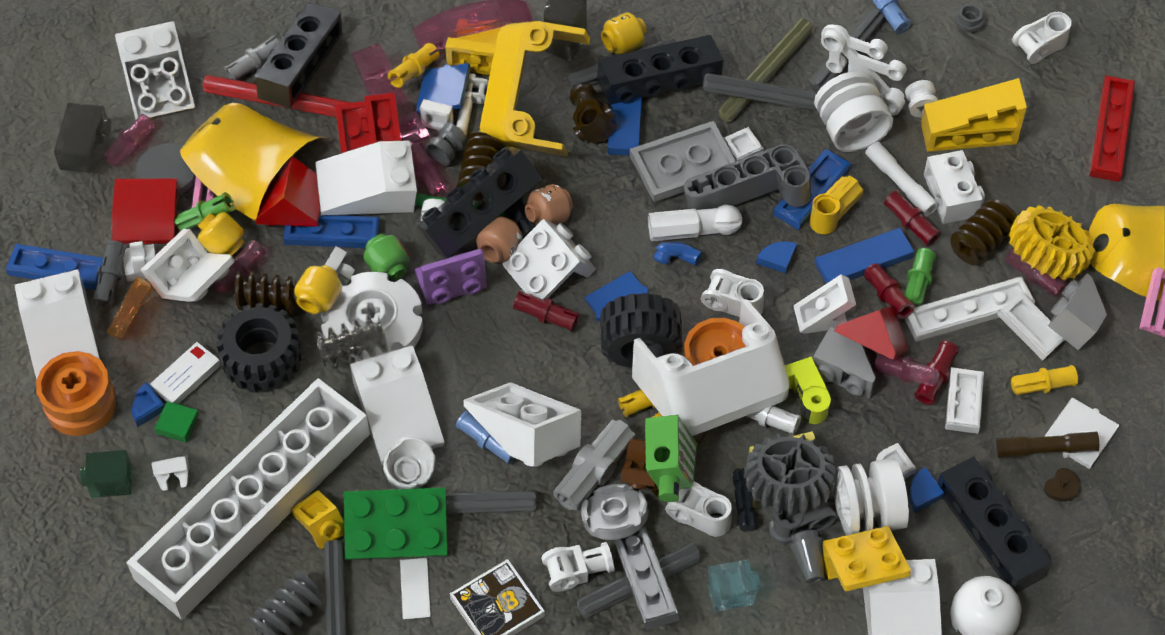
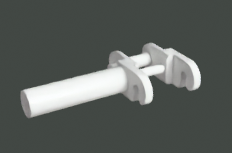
(469, 99)

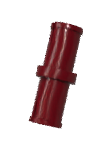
(912, 218)
(889, 290)
(545, 310)
(942, 362)

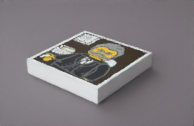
(497, 602)

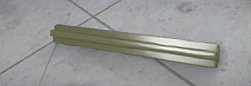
(768, 66)

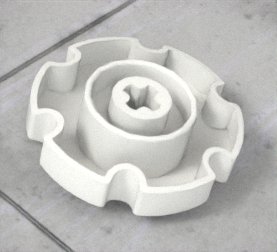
(376, 296)

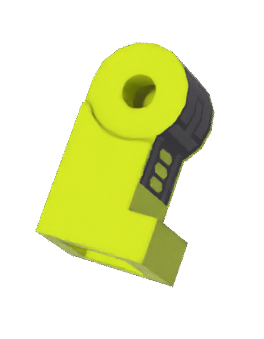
(809, 390)

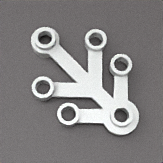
(838, 41)

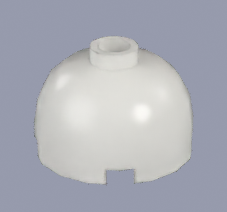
(986, 607)

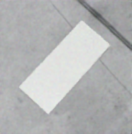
(415, 588)

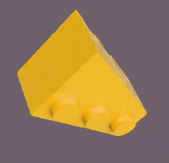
(975, 118)

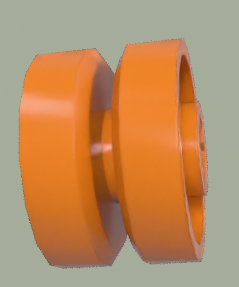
(712, 339)
(76, 393)

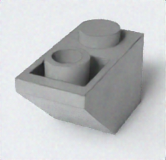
(1079, 313)
(844, 364)

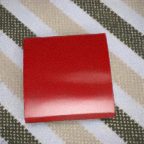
(367, 121)
(144, 210)

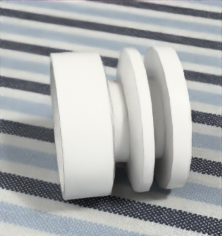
(853, 111)
(877, 497)

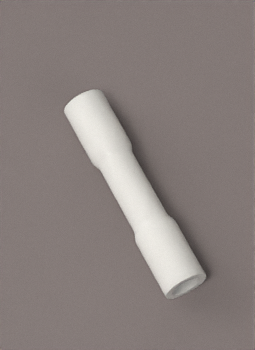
(888, 164)

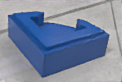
(777, 256)
(146, 405)
(924, 490)

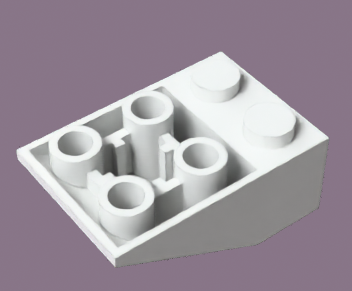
(155, 70)

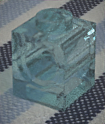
(732, 585)

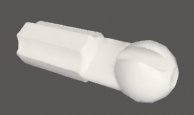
(693, 222)

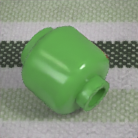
(387, 255)

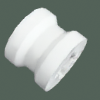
(918, 94)

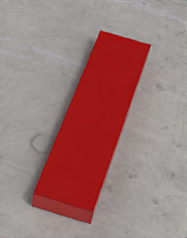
(1112, 128)

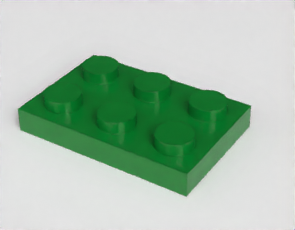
(395, 523)

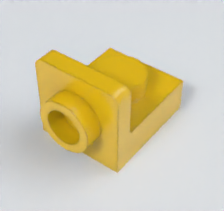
(319, 518)

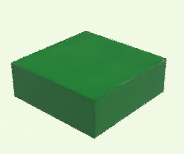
(176, 421)

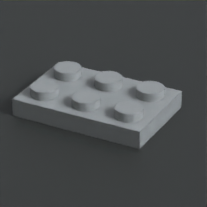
(678, 157)

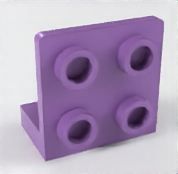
(452, 277)

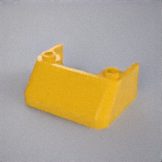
(499, 110)

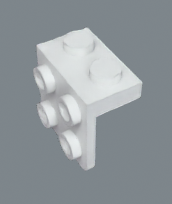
(547, 259)
(185, 268)

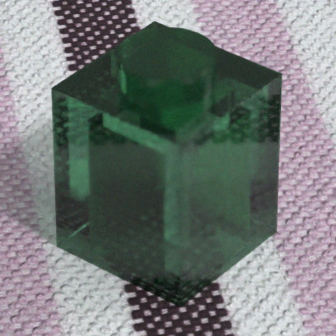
(107, 474)

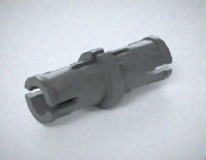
(109, 273)

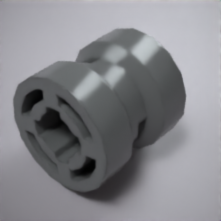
(450, 140)

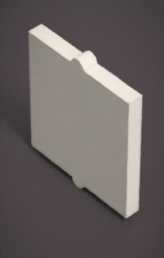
(1081, 418)

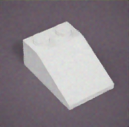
(368, 180)
(56, 317)
(396, 400)
(527, 422)
(905, 604)

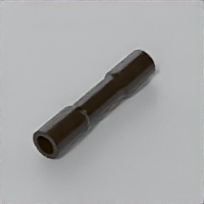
(1051, 444)

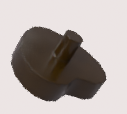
(1063, 486)

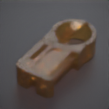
(129, 307)

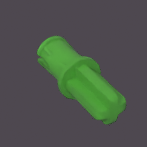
(193, 216)
(920, 275)

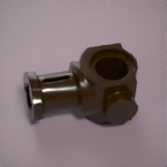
(591, 117)

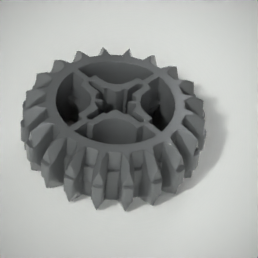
(790, 473)

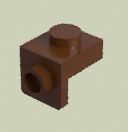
(634, 469)

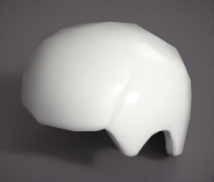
(409, 463)

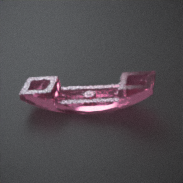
(470, 20)
(373, 70)

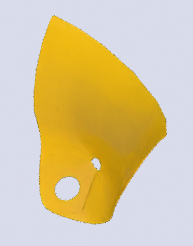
(241, 154)
(1133, 257)

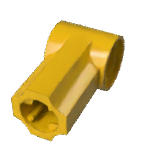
(832, 205)

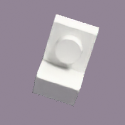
(825, 306)

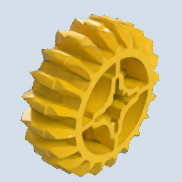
(1051, 242)

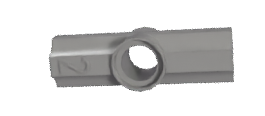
(594, 465)

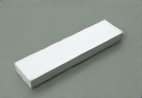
(964, 309)

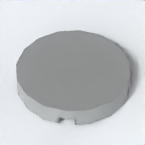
(614, 512)

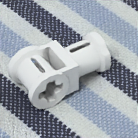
(575, 565)

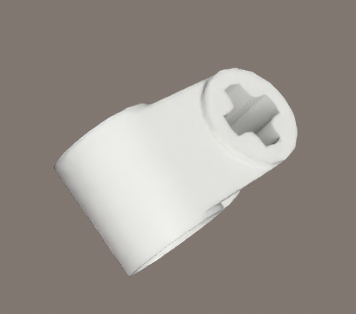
(1043, 36)
(731, 292)
(696, 505)

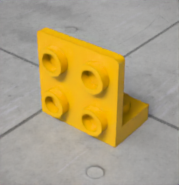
(473, 49)
(864, 559)

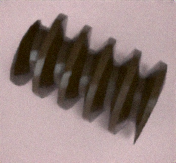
(478, 154)
(983, 231)
(262, 292)

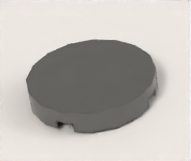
(166, 162)

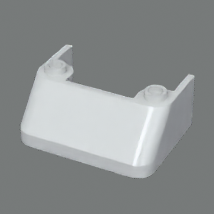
(720, 387)

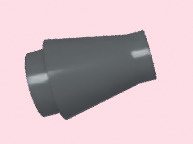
(808, 553)

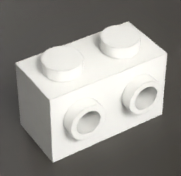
(953, 186)

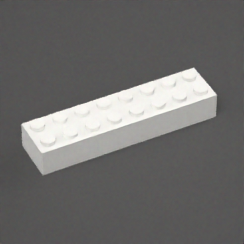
(248, 498)

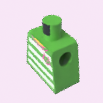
(670, 455)

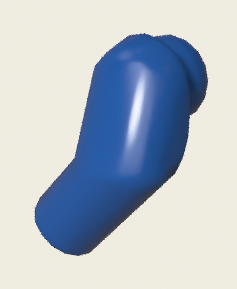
(677, 249)

